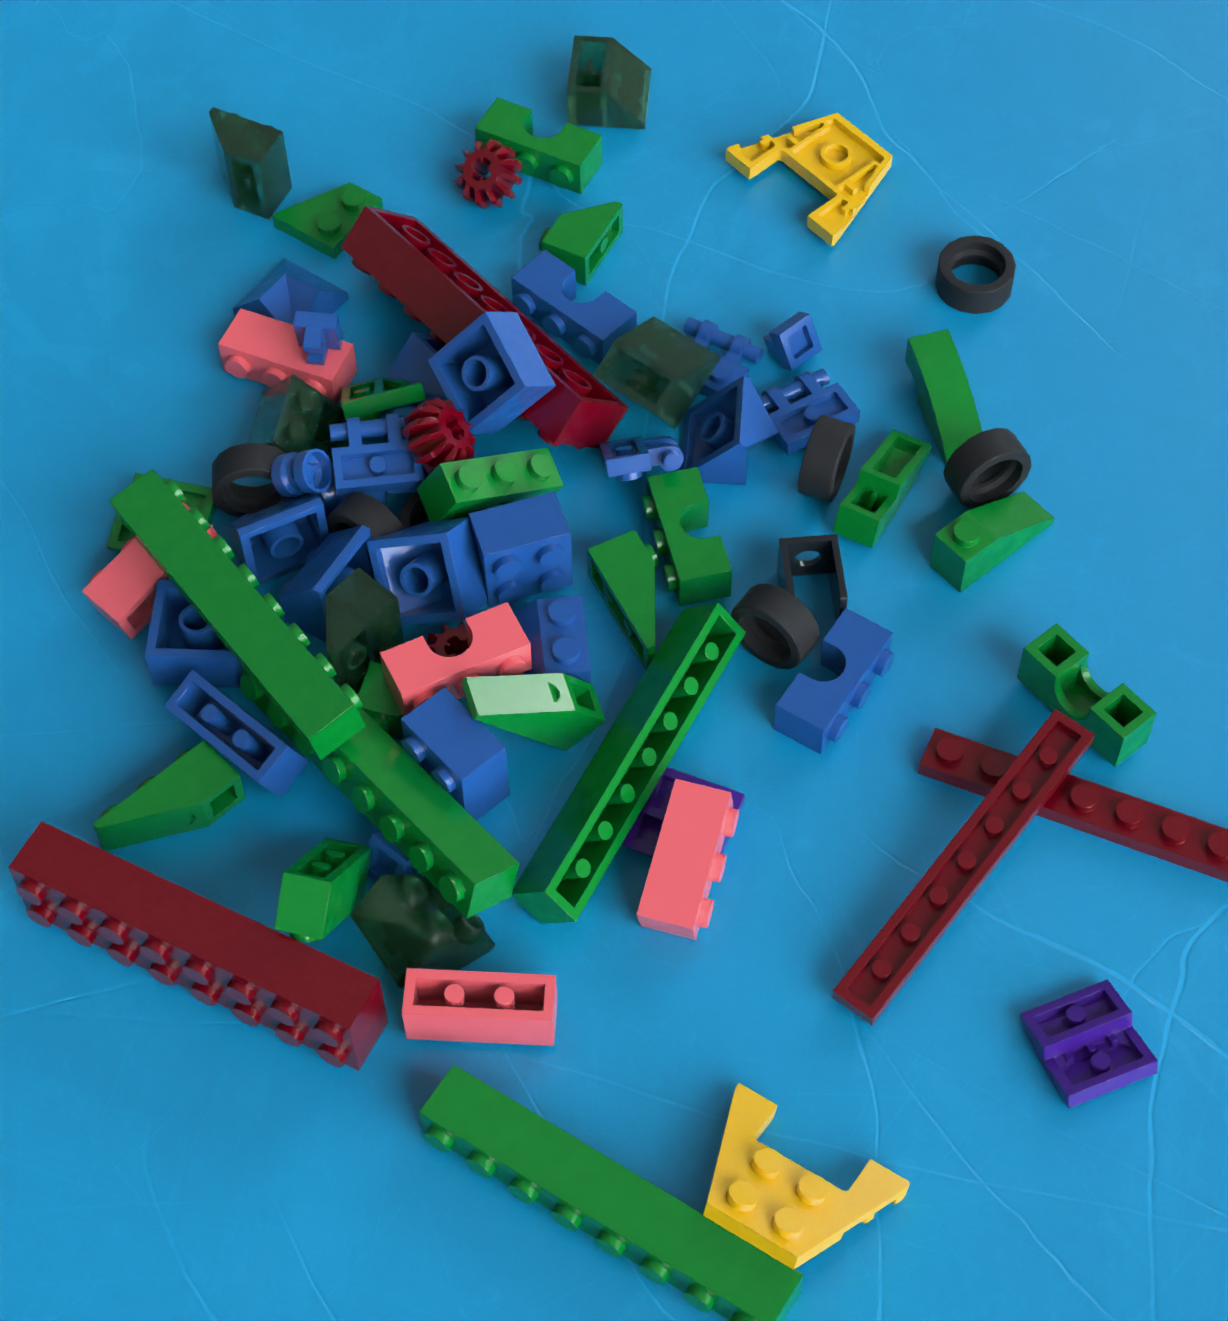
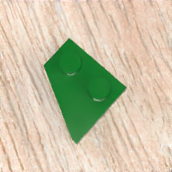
(326, 218)
(379, 394)

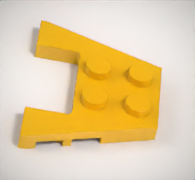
(831, 158)
(780, 1202)

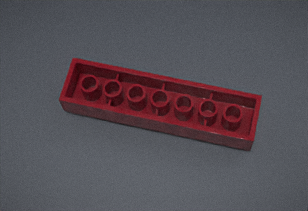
(451, 295)
(200, 946)

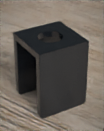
(826, 562)

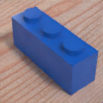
(236, 734)

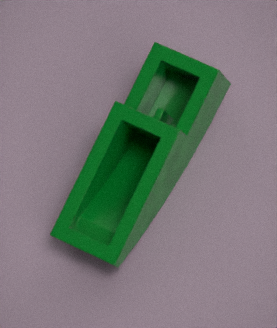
(943, 390)
(881, 488)

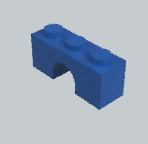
(546, 294)
(818, 710)

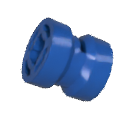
(295, 472)

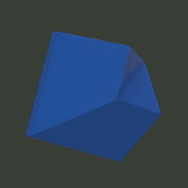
(290, 290)
(722, 432)

